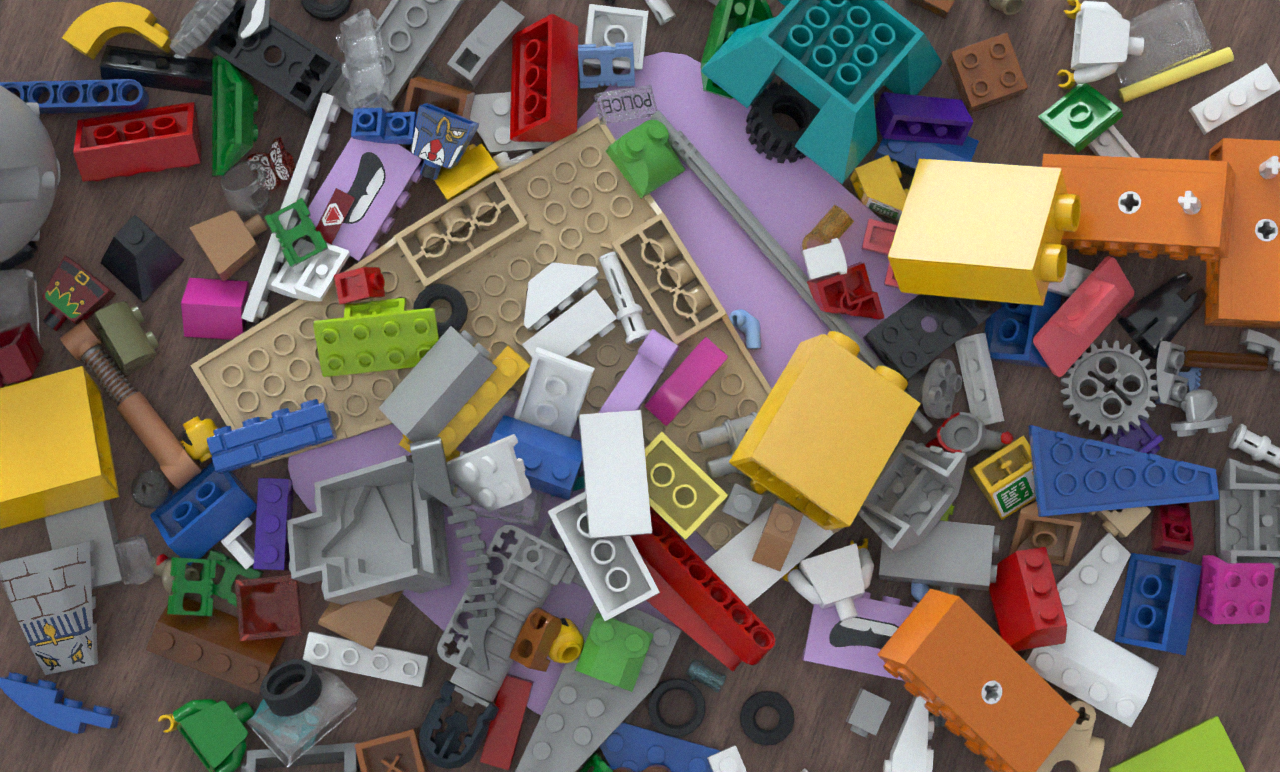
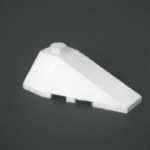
(911, 746)

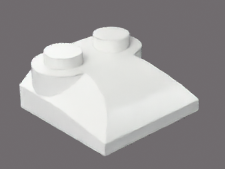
(616, 25)

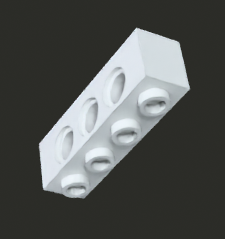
(380, 663)

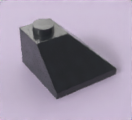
(140, 258)

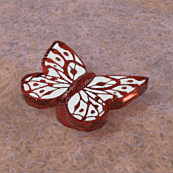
(277, 163)

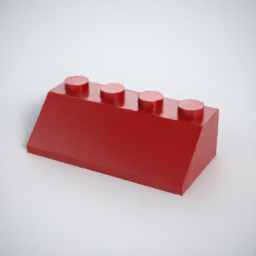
(544, 81)
(137, 142)

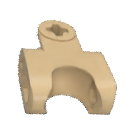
(1078, 743)

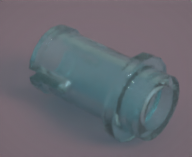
(705, 675)

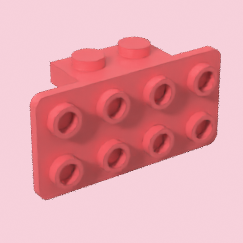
(1083, 316)

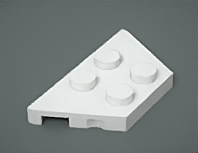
(493, 116)
(492, 474)

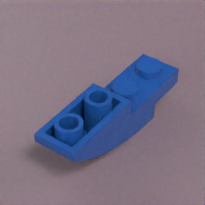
(46, 704)

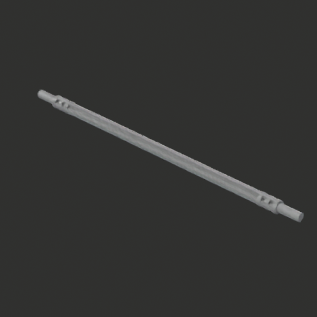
(767, 244)

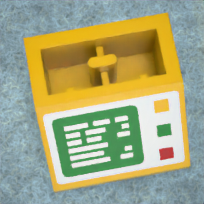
(879, 187)
(1007, 478)

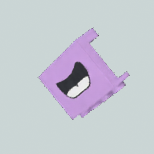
(379, 181)
(856, 641)

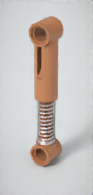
(135, 409)

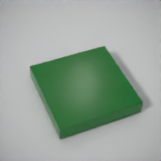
(1080, 116)

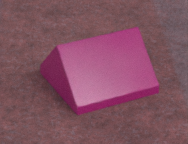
(214, 308)

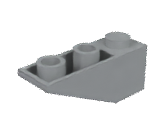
(485, 44)

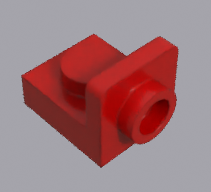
(359, 284)

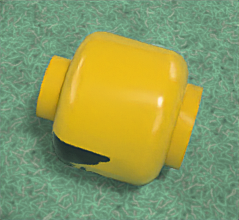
(195, 438)
(567, 644)

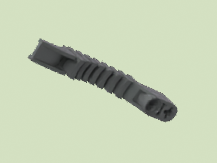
(435, 482)

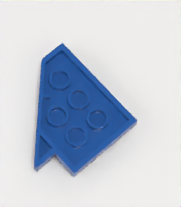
(640, 747)

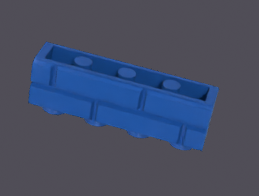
(272, 437)

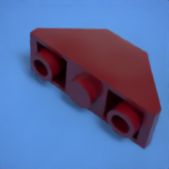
(1172, 529)

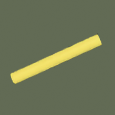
(1176, 74)

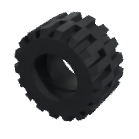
(767, 133)

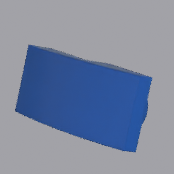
(383, 127)

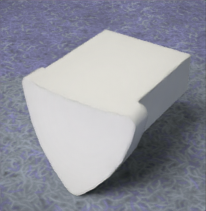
(825, 260)
(238, 546)

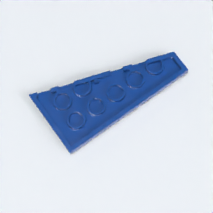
(1099, 476)

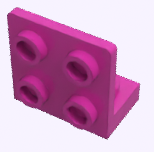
(1235, 591)

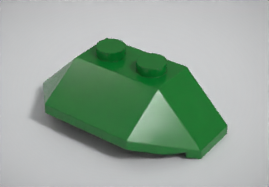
(726, 19)
(231, 116)

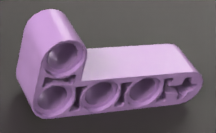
(642, 374)

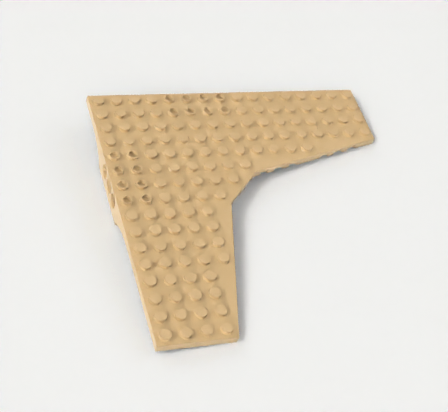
(488, 245)

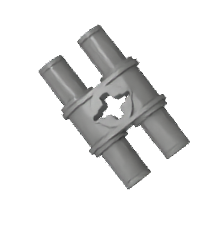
(731, 433)

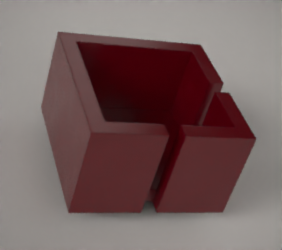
(19, 354)

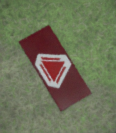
(334, 215)

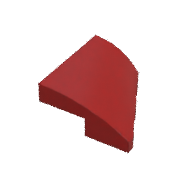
(847, 293)

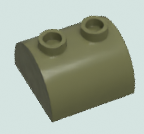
(125, 338)

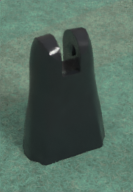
(1160, 314)

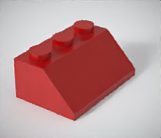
(1028, 601)

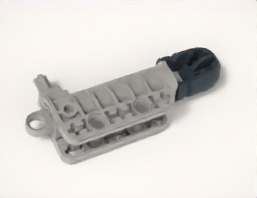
(520, 588)

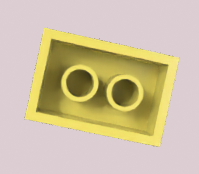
(679, 487)

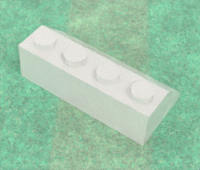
(607, 565)
(1096, 672)

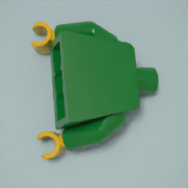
(213, 731)

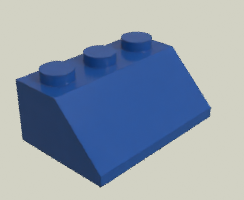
(909, 152)
(1013, 328)
(549, 458)
(203, 512)
(1158, 603)

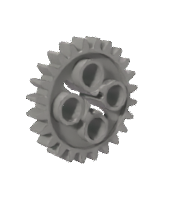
(199, 24)
(1091, 408)

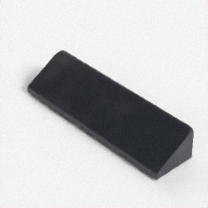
(158, 69)

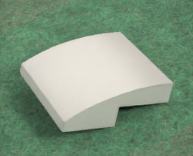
(312, 277)

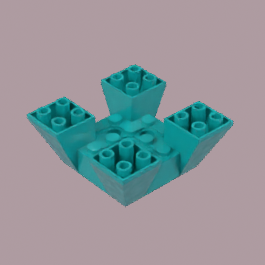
(838, 61)

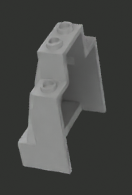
(370, 536)

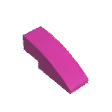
(686, 381)

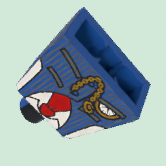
(440, 138)

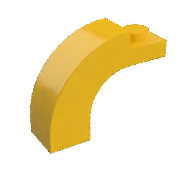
(111, 19)

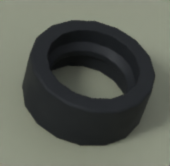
(297, 699)
(660, 723)

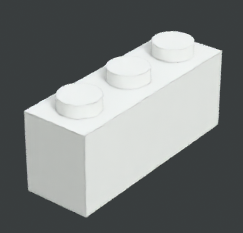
(574, 327)

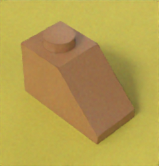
(777, 536)

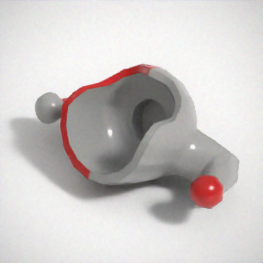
(967, 435)

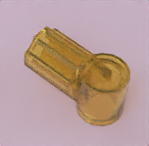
(831, 226)

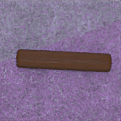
(1225, 360)

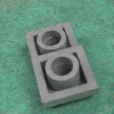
(1259, 343)
(1169, 384)

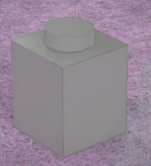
(742, 504)
(867, 713)

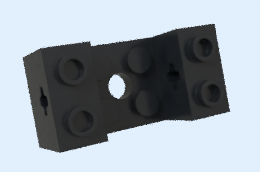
(297, 77)
(908, 348)

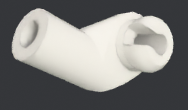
(504, 162)

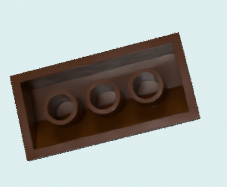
(214, 646)

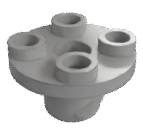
(936, 388)
(1200, 413)

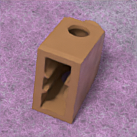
(228, 241)

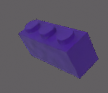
(922, 118)
(273, 511)

